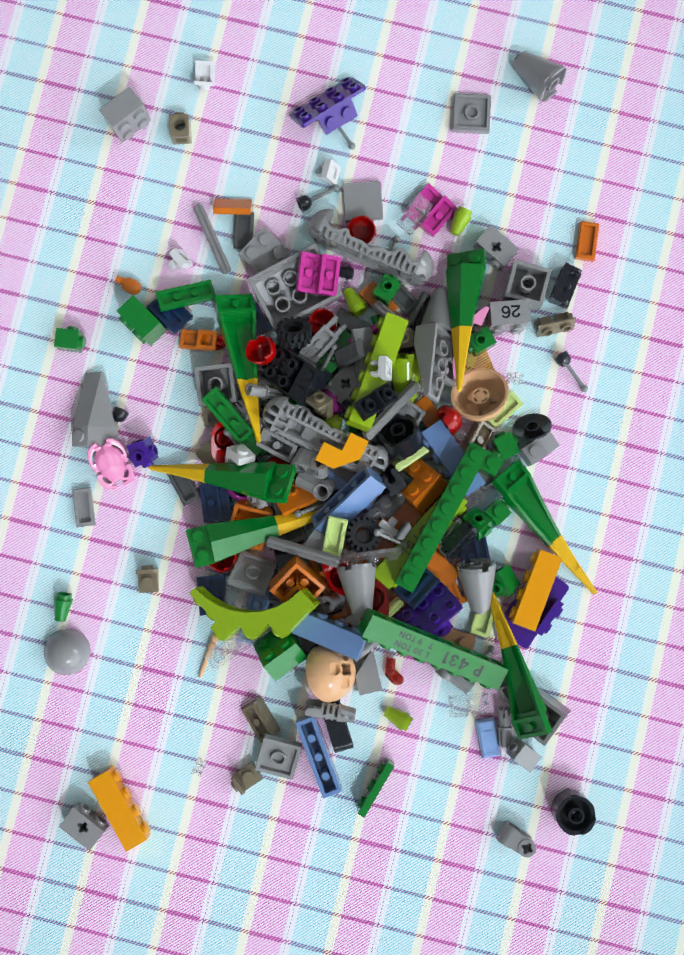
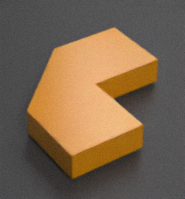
(350, 452)

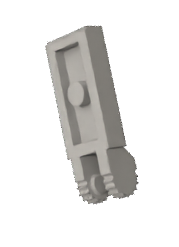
(322, 341)

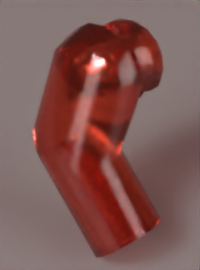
(391, 673)

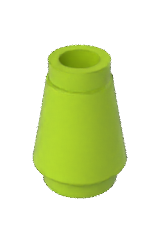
(460, 220)
(355, 303)
(398, 717)

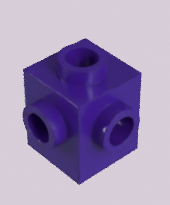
(142, 452)

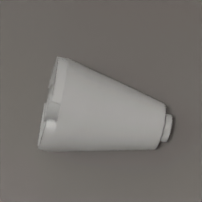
(539, 74)
(438, 309)
(477, 582)
(358, 586)

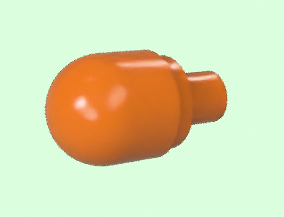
(129, 285)

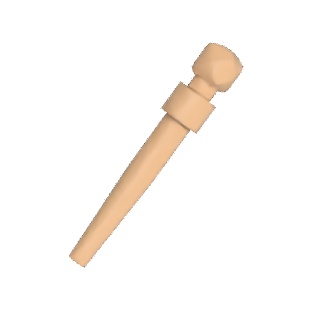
(211, 645)

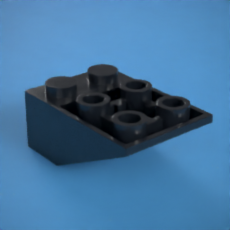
(296, 374)

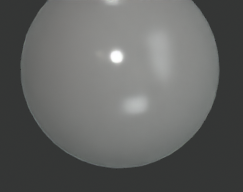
(67, 652)

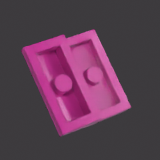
(440, 212)
(318, 274)

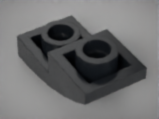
(375, 401)

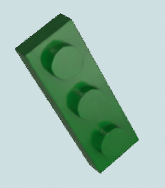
(185, 295)
(227, 414)
(374, 787)

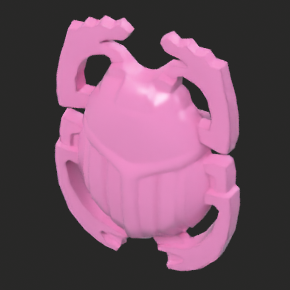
(110, 463)

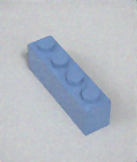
(447, 452)
(350, 498)
(331, 634)
(318, 756)

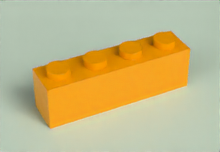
(535, 589)
(119, 808)

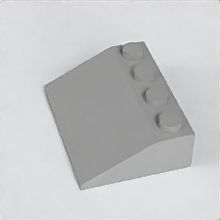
(277, 292)

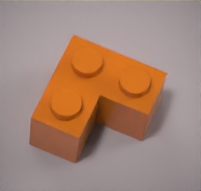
(425, 485)
(296, 576)

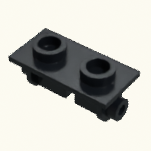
(465, 535)

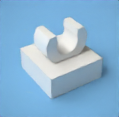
(330, 172)
(179, 260)
(384, 368)
(388, 527)

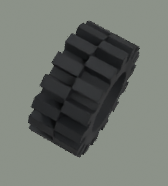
(294, 332)
(351, 530)

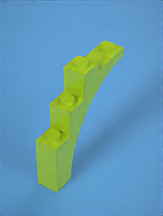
(254, 623)

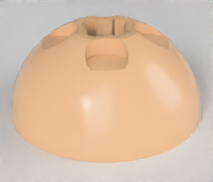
(482, 395)
(329, 673)

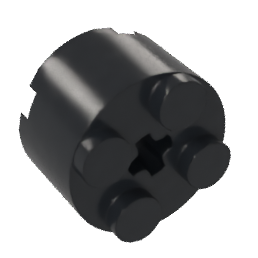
(401, 437)
(573, 824)

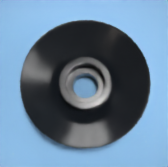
(532, 426)

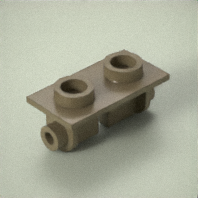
(563, 323)

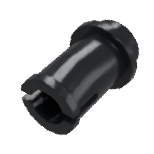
(346, 272)

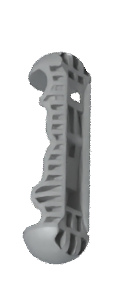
(384, 261)
(310, 432)

